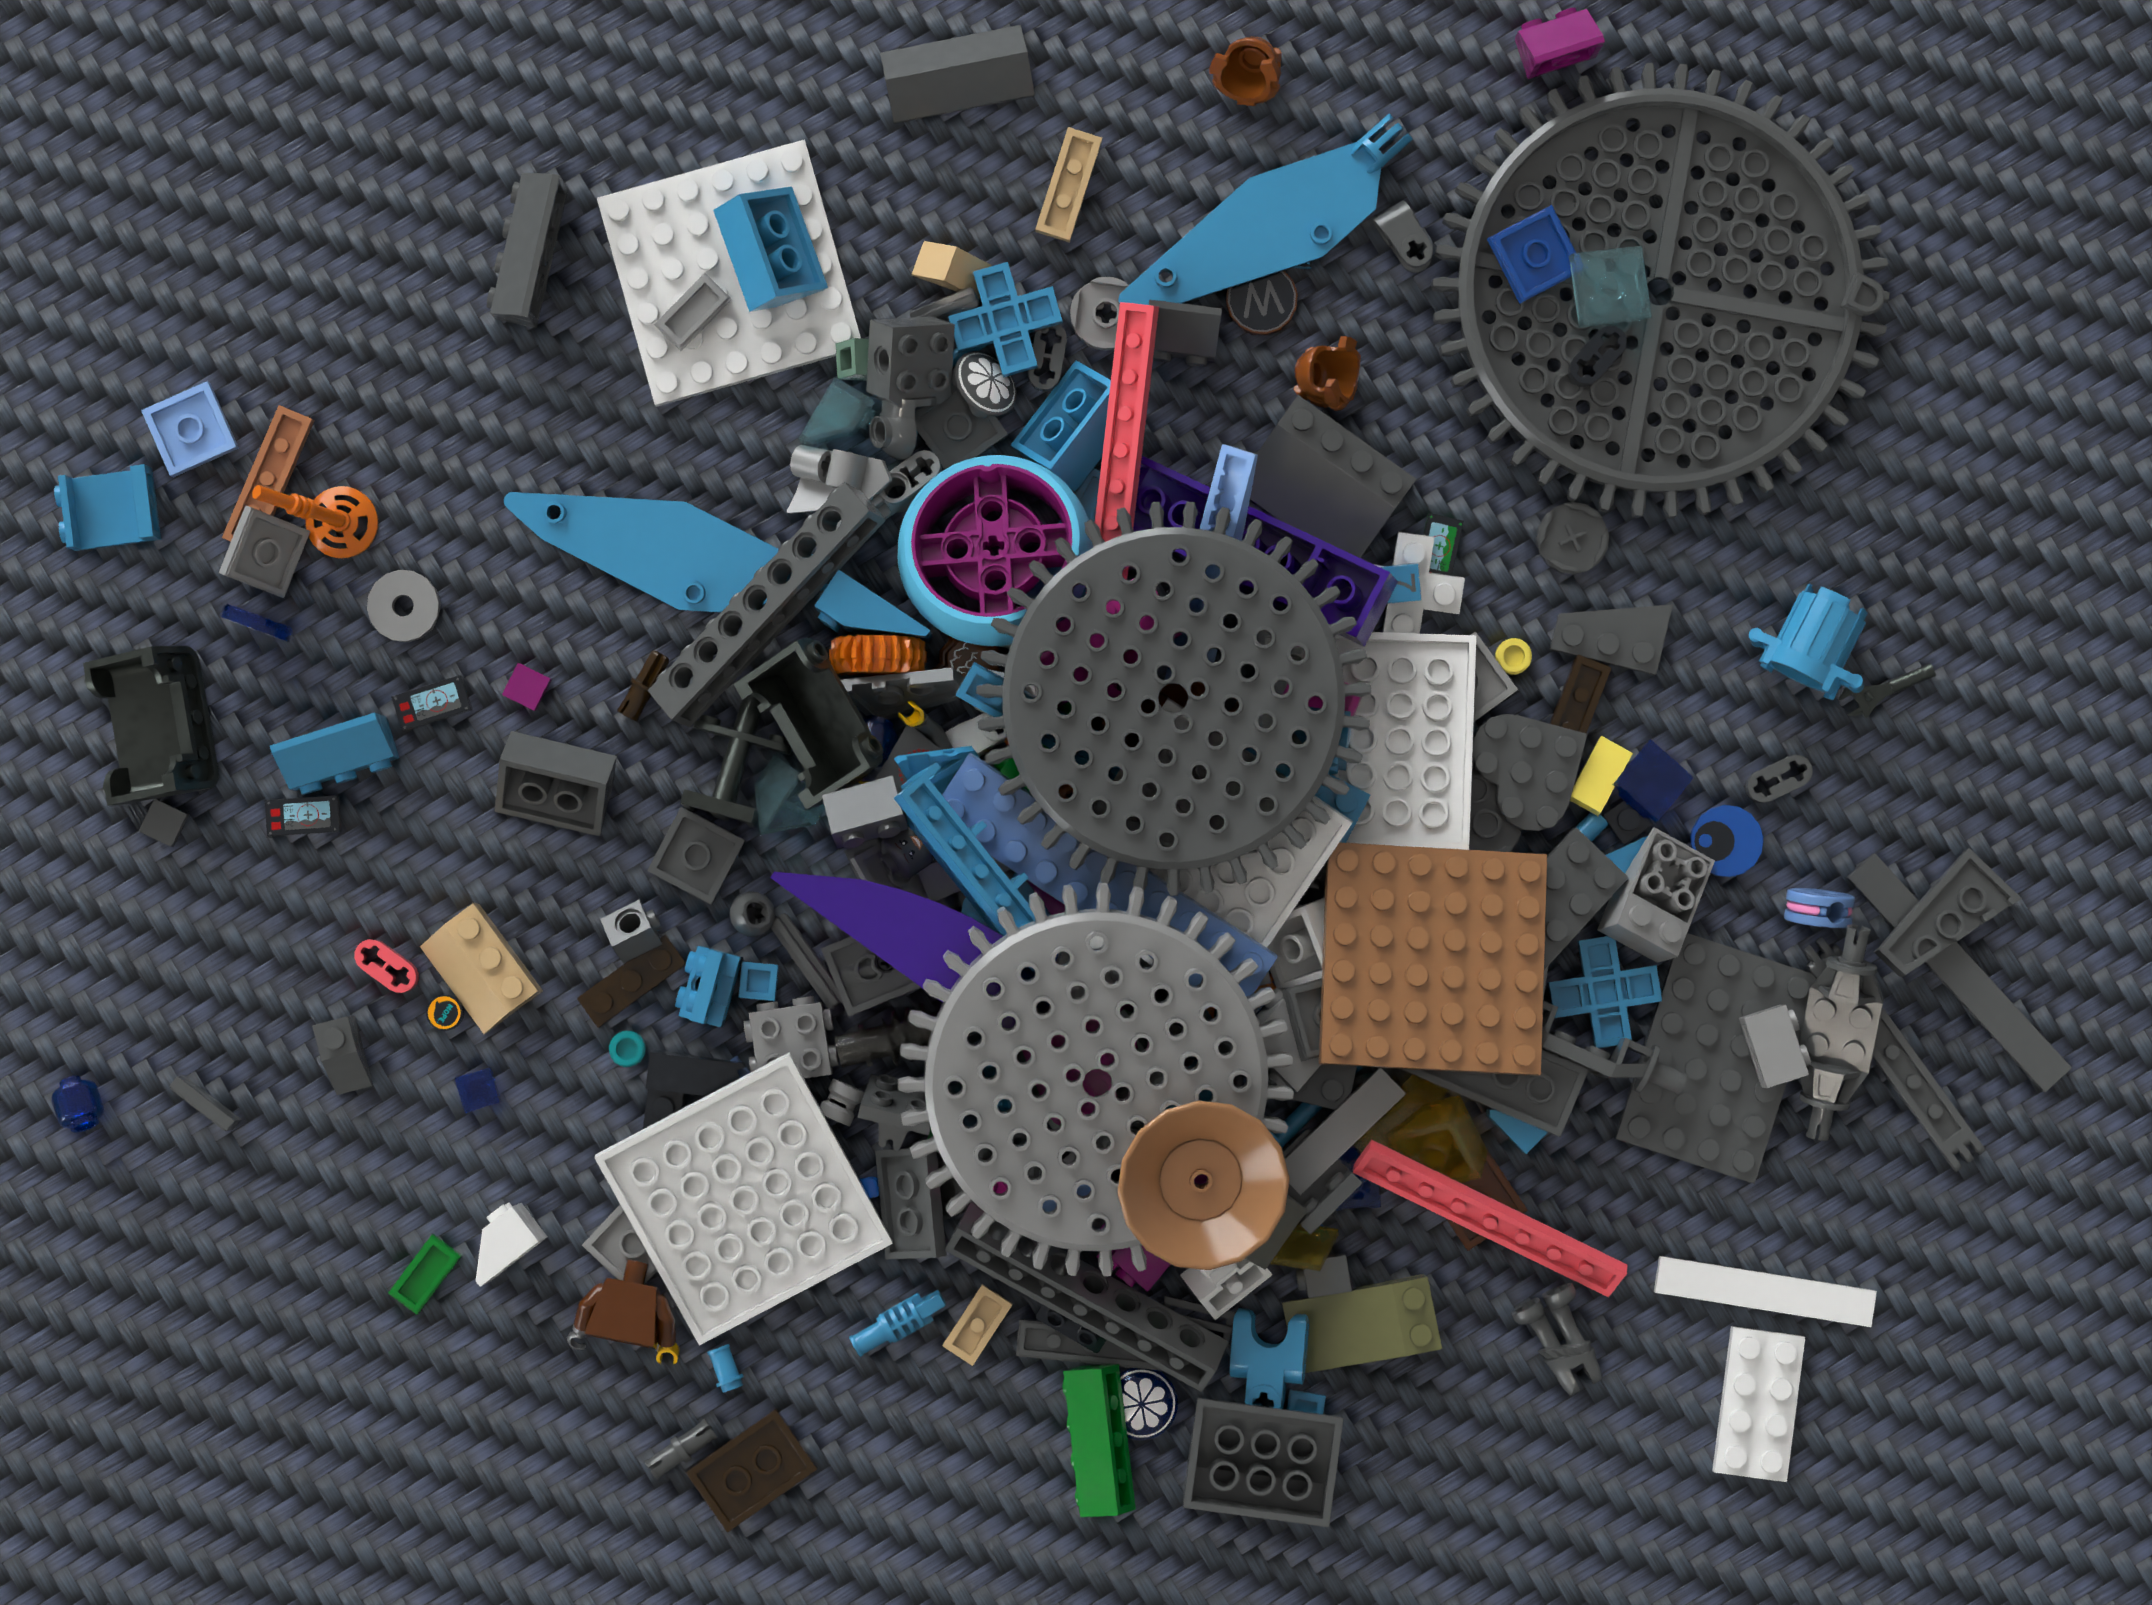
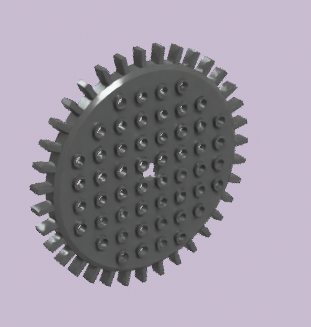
(1314, 676)

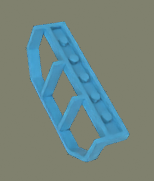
(961, 852)

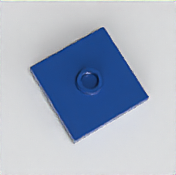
(1533, 253)

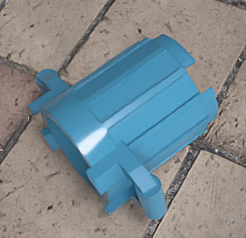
(1815, 642)

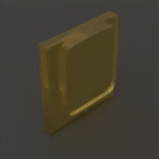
(1306, 1250)

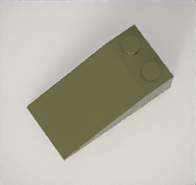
(1368, 1323)

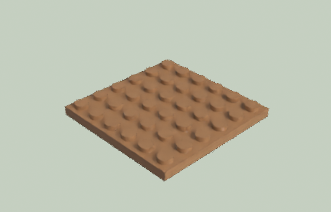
(1433, 959)

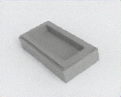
(693, 312)

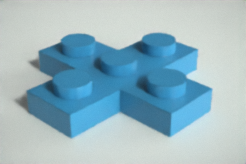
(1005, 319)
(1605, 991)

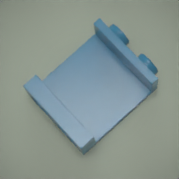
(108, 509)

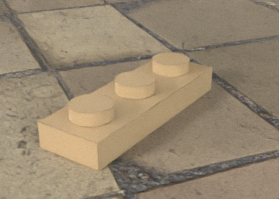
(1068, 184)

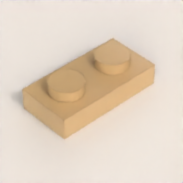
(977, 1324)

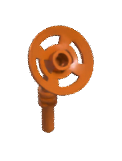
(330, 517)

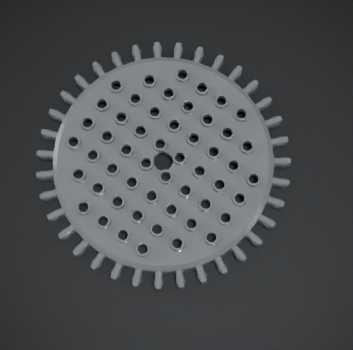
(971, 1008)

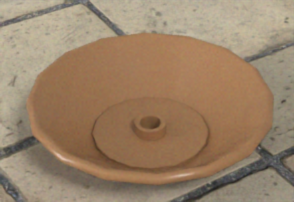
(1208, 1222)

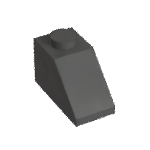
(343, 1054)

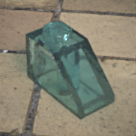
(838, 414)

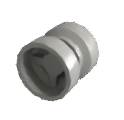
(844, 1094)

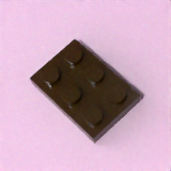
(751, 1470)

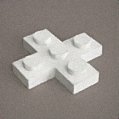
(1438, 591)

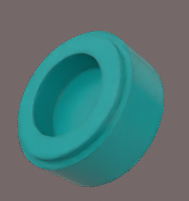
(627, 1048)

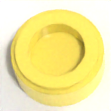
(1513, 656)

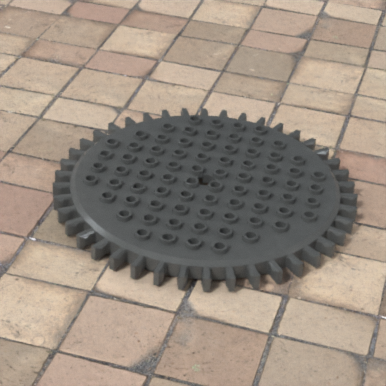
(1799, 195)

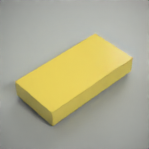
(1598, 774)

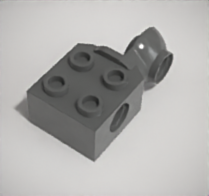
(906, 370)

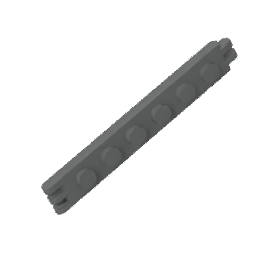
(1912, 1079)

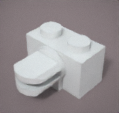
(1224, 1286)

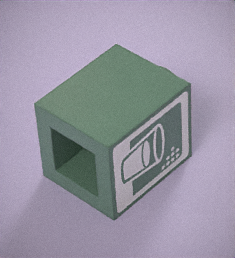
(852, 359)

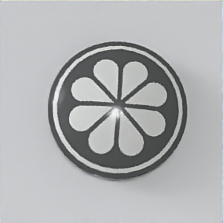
(983, 385)

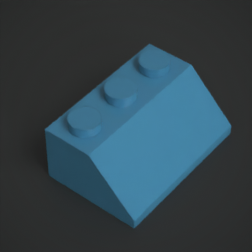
(770, 248)
(1069, 426)
(336, 753)

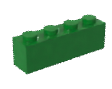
(1099, 1440)

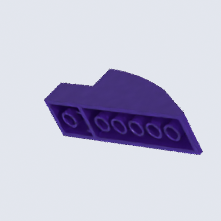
(1361, 584)
(894, 925)

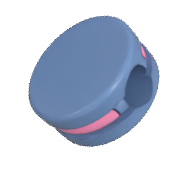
(1819, 907)

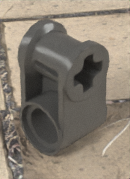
(1401, 232)

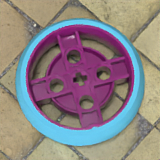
(928, 554)

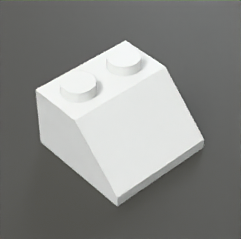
(1299, 946)
(506, 1240)

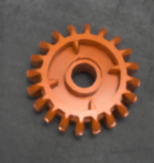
(877, 655)

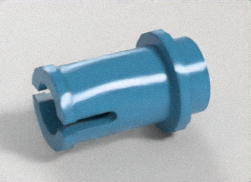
(725, 1368)

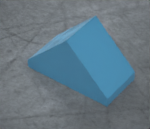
(1520, 1133)

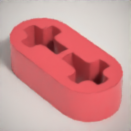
(381, 973)

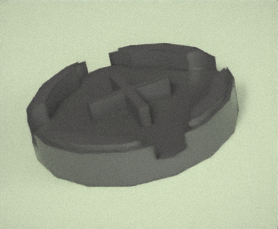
(1572, 538)

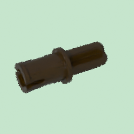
(638, 693)

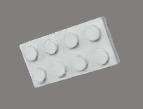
(1758, 1404)

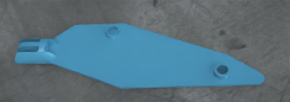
(1274, 221)
(650, 544)

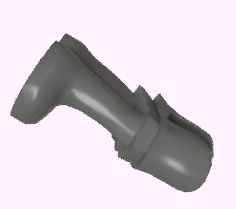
(1558, 1356)

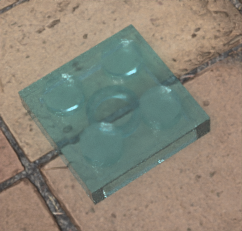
(1610, 286)

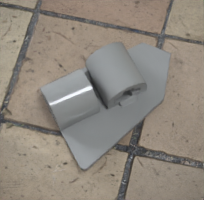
(826, 470)

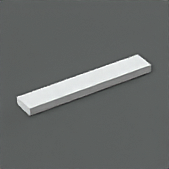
(1765, 1291)

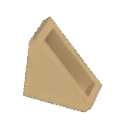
(947, 266)

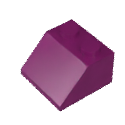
(1558, 42)

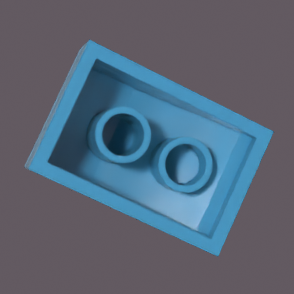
(861, 611)

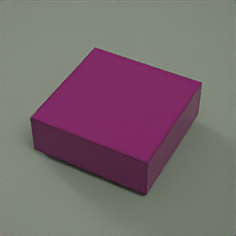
(526, 687)

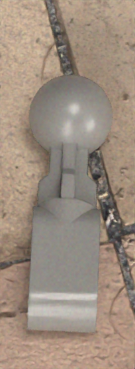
(910, 467)

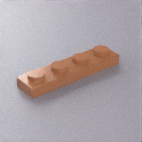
(273, 462)

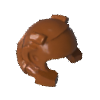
(1248, 71)
(1329, 374)

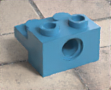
(702, 1002)

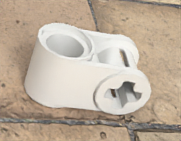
(969, 735)

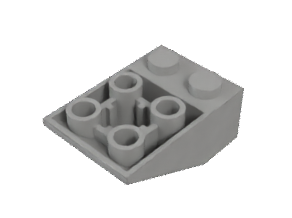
(1658, 898)

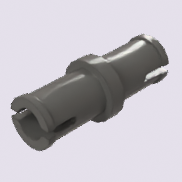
(680, 1449)

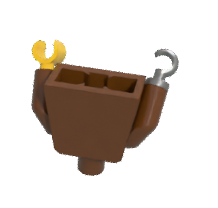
(627, 1314)

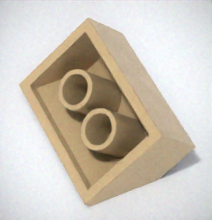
(480, 967)

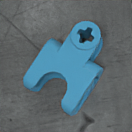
(1265, 1364)

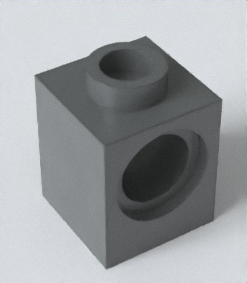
(622, 923)
(1330, 1280)

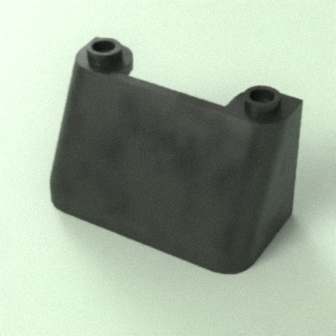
(815, 718)
(156, 723)

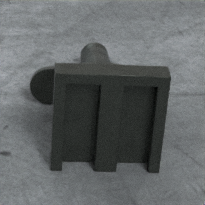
(742, 737)

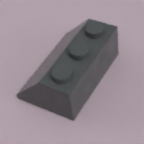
(554, 783)

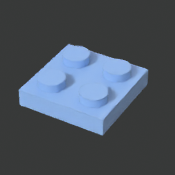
(190, 429)

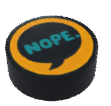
(445, 1012)

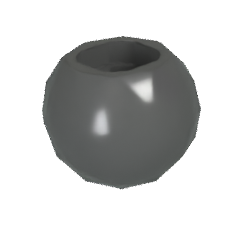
(752, 914)

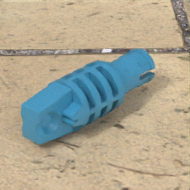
(898, 1321)

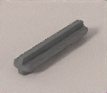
(806, 960)

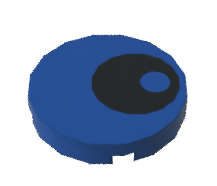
(1729, 838)

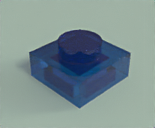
(478, 1090)

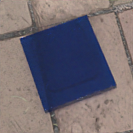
(1652, 782)

